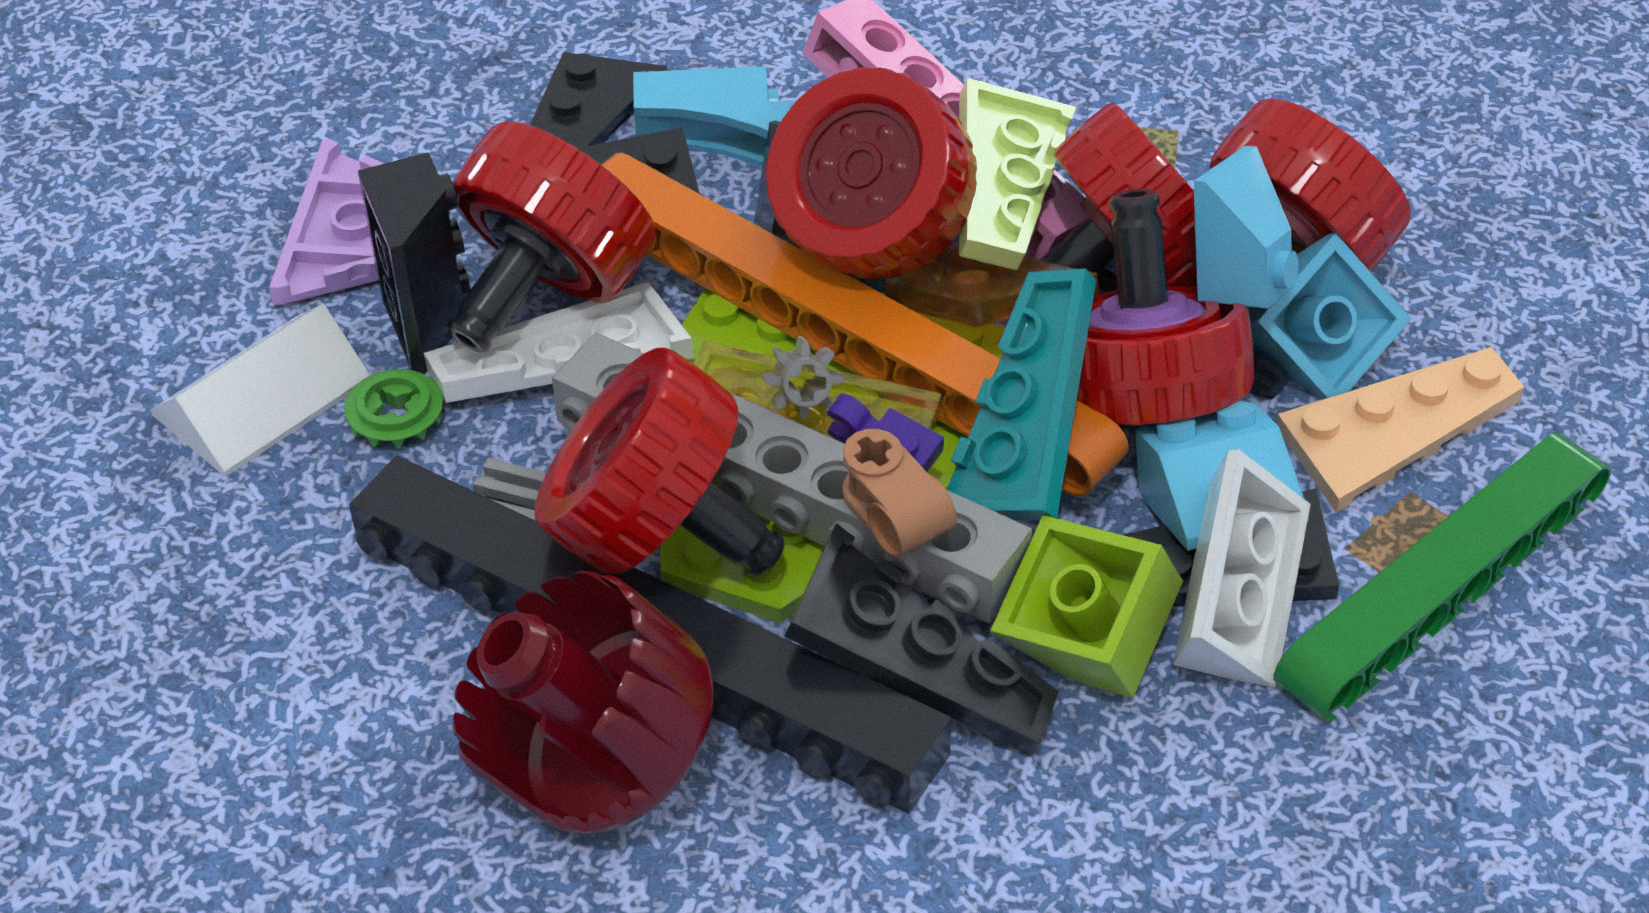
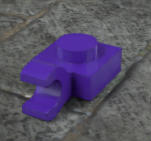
(917, 439)

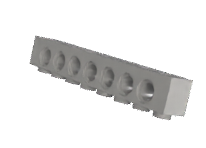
(798, 484)

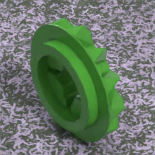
(400, 389)

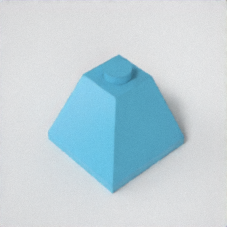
(1242, 234)
(1329, 321)

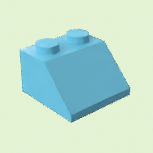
(1183, 455)

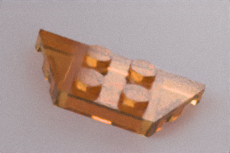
(966, 288)

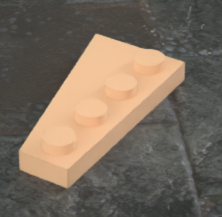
(1383, 427)

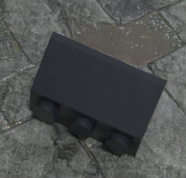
(415, 251)

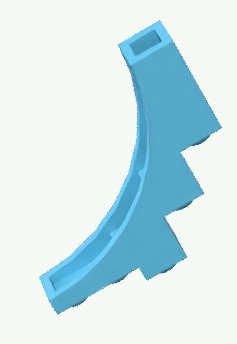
(718, 108)

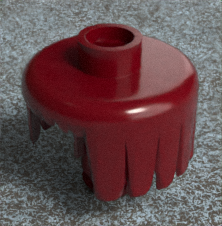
(585, 704)

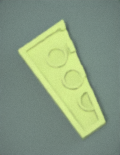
(1015, 159)

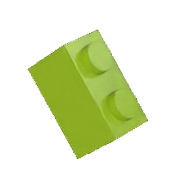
(1089, 604)

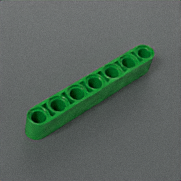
(1441, 571)

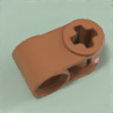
(894, 493)

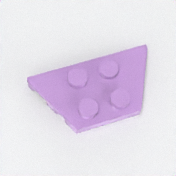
(329, 234)

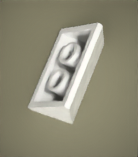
(264, 391)
(1242, 574)

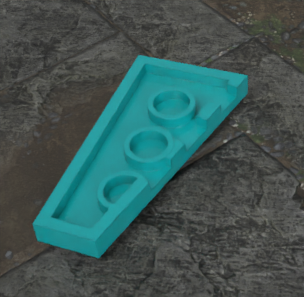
(1028, 406)

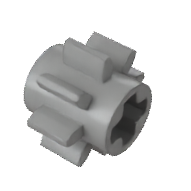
(814, 389)

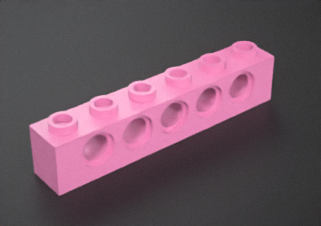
(866, 36)

